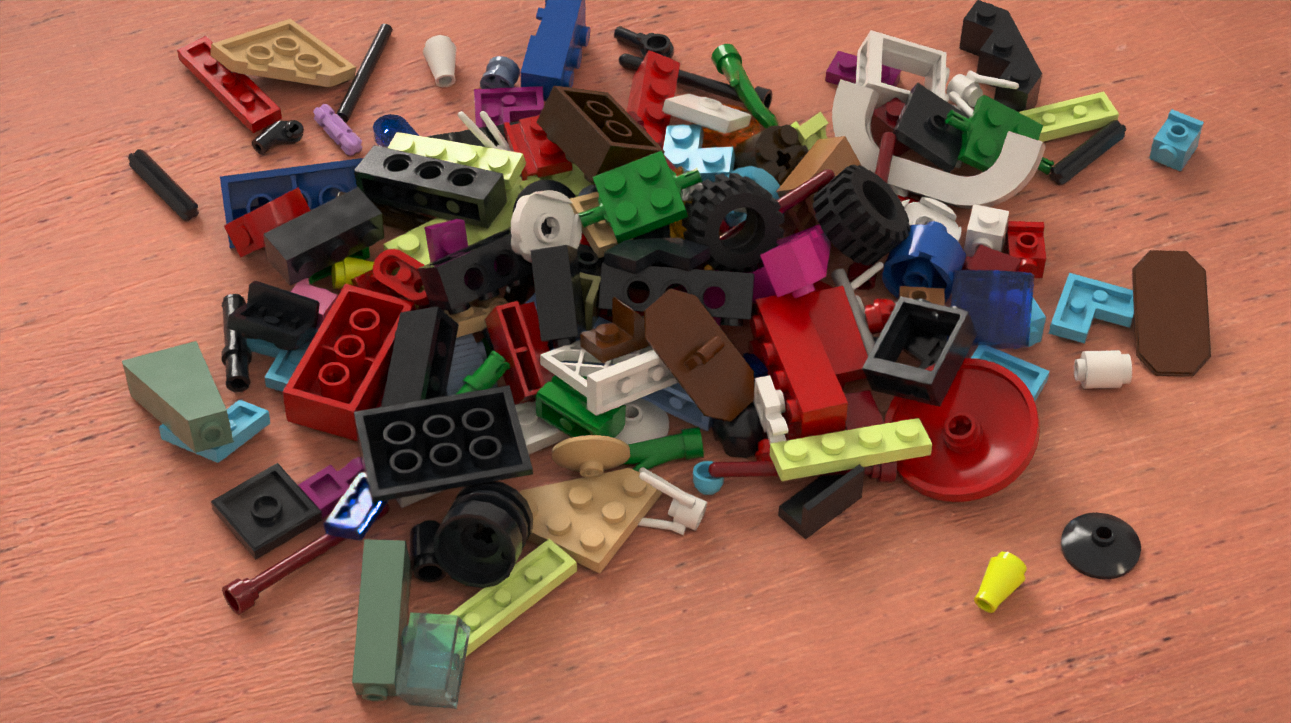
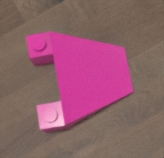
(785, 269)

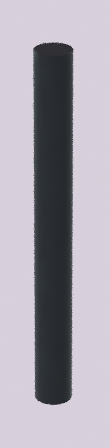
(364, 72)

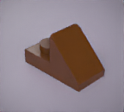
(617, 338)

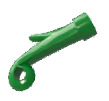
(729, 63)
(664, 449)

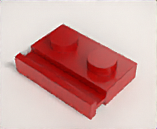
(541, 155)

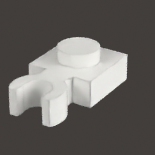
(769, 406)

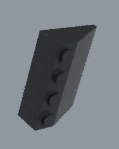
(441, 443)

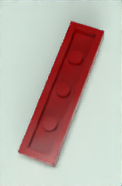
(231, 88)

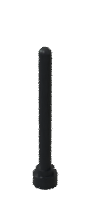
(700, 82)

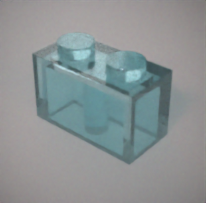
(432, 660)

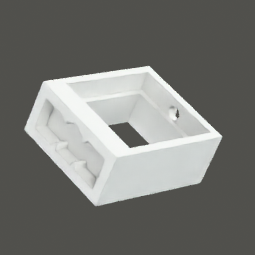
(900, 54)

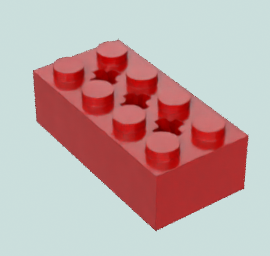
(345, 362)
(798, 366)

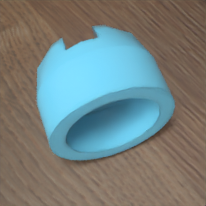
(704, 481)

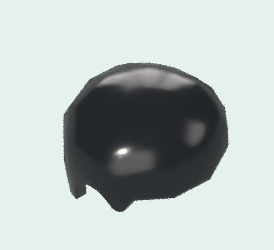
(741, 434)

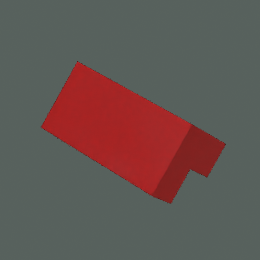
(838, 332)
(517, 339)

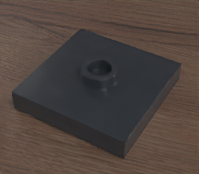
(924, 128)
(266, 511)

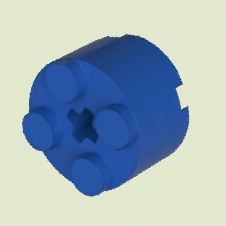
(924, 260)

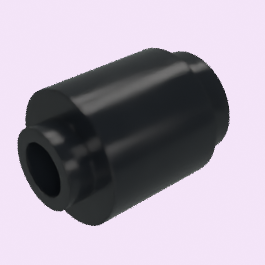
(422, 555)

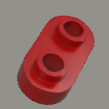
(406, 281)

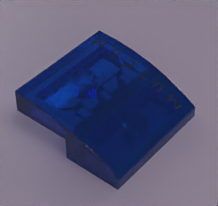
(997, 305)

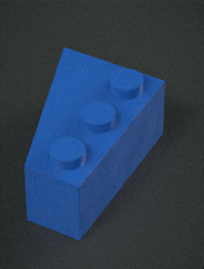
(556, 46)

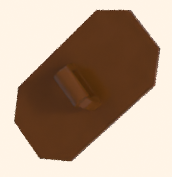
(1171, 313)
(699, 355)

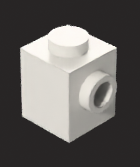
(987, 228)

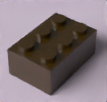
(594, 130)

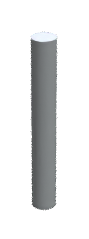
(840, 279)

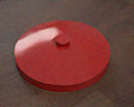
(978, 434)

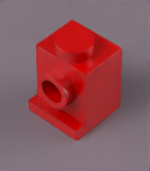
(1026, 242)

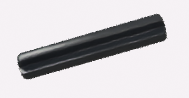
(1087, 152)
(163, 184)

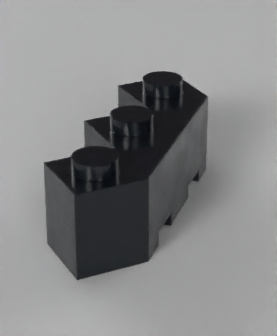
(1002, 54)

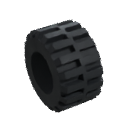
(717, 201)
(861, 215)

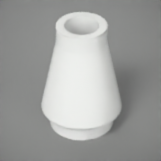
(441, 58)

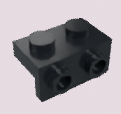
(276, 316)

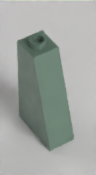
(181, 395)
(381, 617)

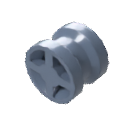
(500, 73)

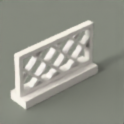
(609, 385)

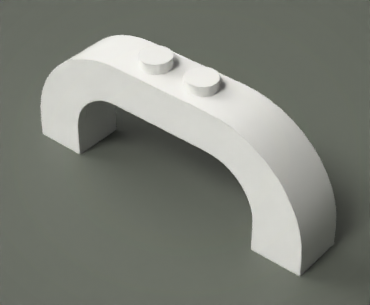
(1008, 176)

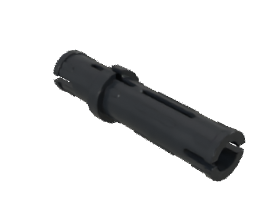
(236, 353)

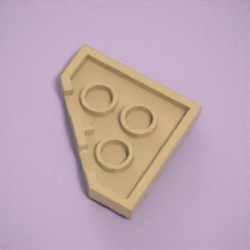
(284, 53)
(590, 514)

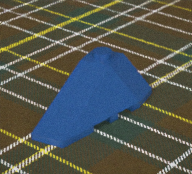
(316, 182)

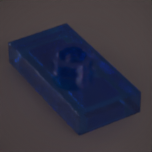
(354, 512)

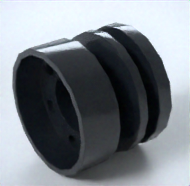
(483, 534)

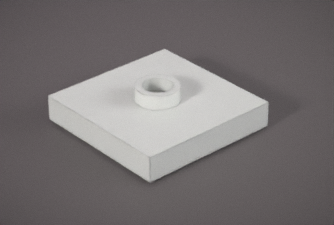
(706, 113)

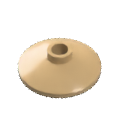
(591, 454)

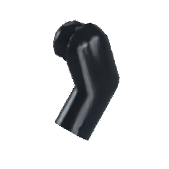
(278, 133)

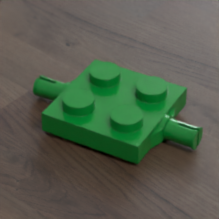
(986, 132)
(640, 197)

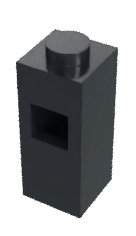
(558, 294)

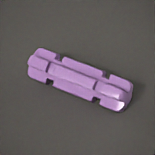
(337, 129)

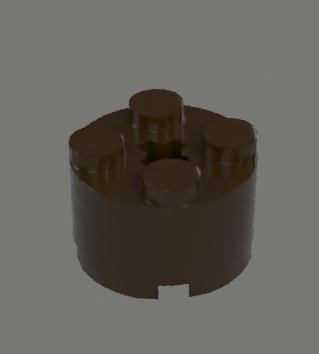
(773, 150)

